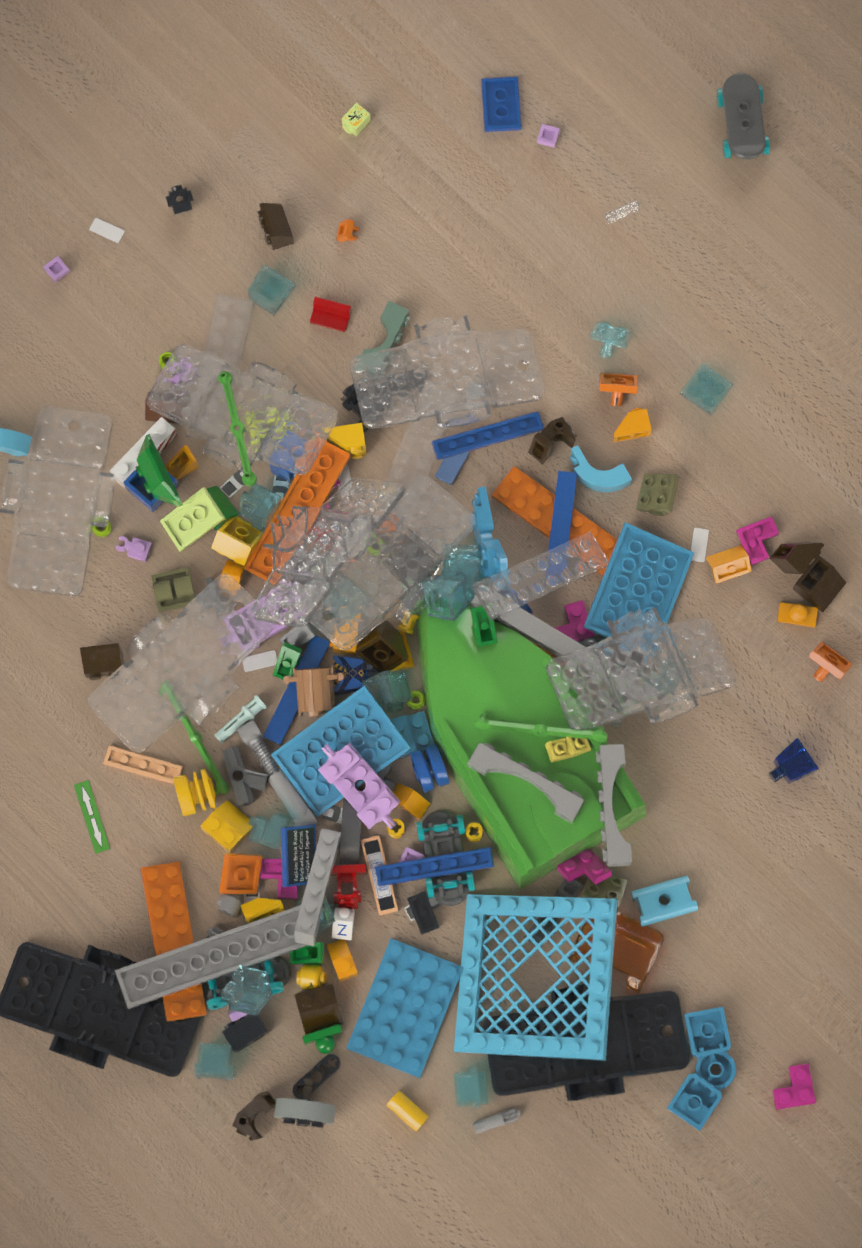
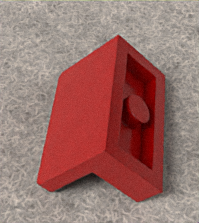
(330, 314)

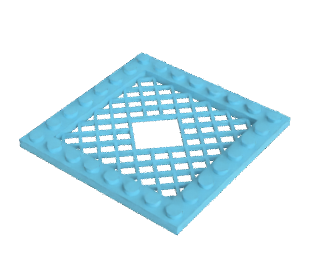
(599, 990)

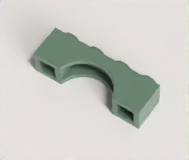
(393, 319)

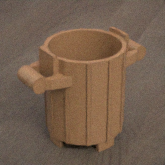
(315, 689)

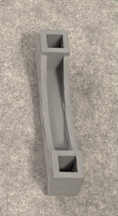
(487, 760)
(617, 849)
(316, 887)

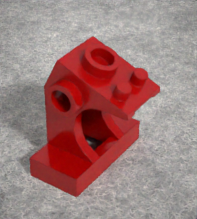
(348, 874)

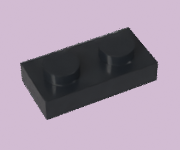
(423, 913)

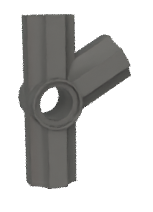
(250, 779)

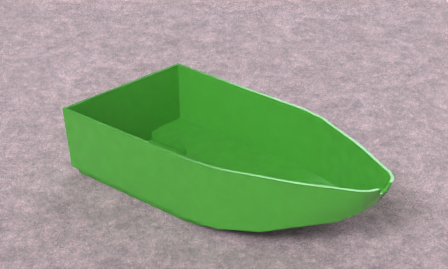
(512, 686)

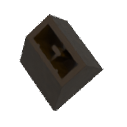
(275, 225)
(796, 557)
(820, 584)

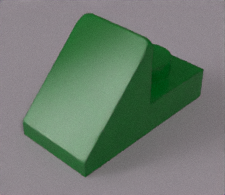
(483, 627)
(287, 660)
(307, 955)

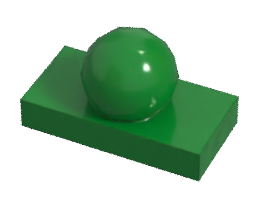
(324, 1041)

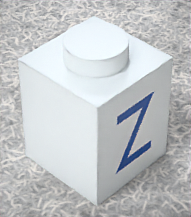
(343, 923)

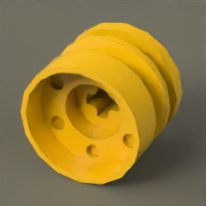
(194, 792)

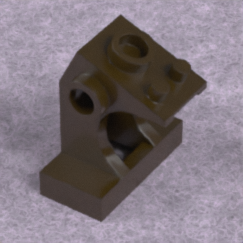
(543, 440)
(261, 1103)

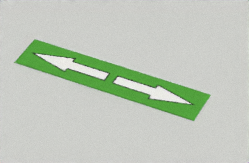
(92, 817)

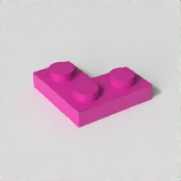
(752, 537)
(576, 616)
(585, 863)
(273, 870)
(801, 1091)

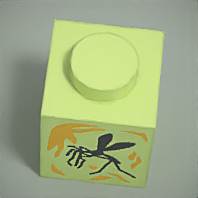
(356, 120)

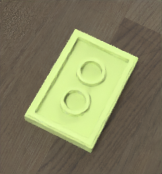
(192, 519)

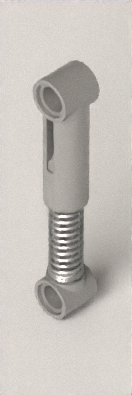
(277, 778)

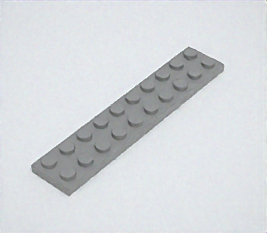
(209, 958)

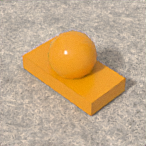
(797, 614)

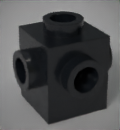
(179, 206)

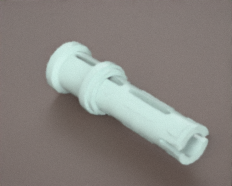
(247, 713)

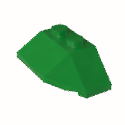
(155, 473)

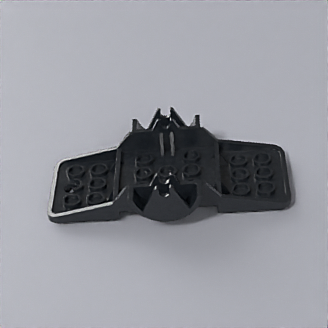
(88, 1013)
(632, 1048)

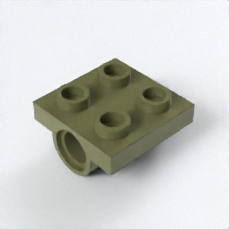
(657, 493)
(173, 589)
(609, 888)

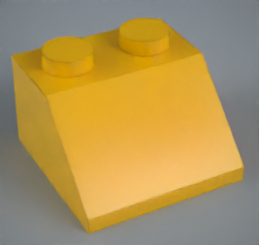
(350, 439)
(237, 540)
(227, 826)

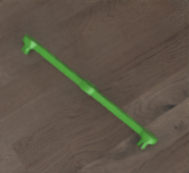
(225, 379)
(540, 729)
(196, 738)

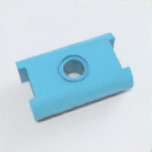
(674, 890)

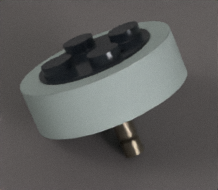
(304, 1110)

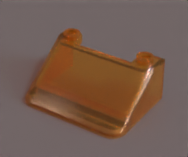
(633, 949)

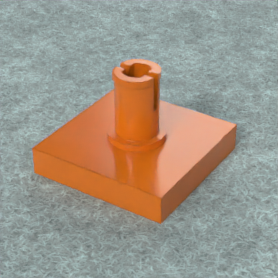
(618, 385)
(829, 661)
(240, 873)

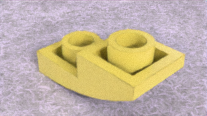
(566, 748)

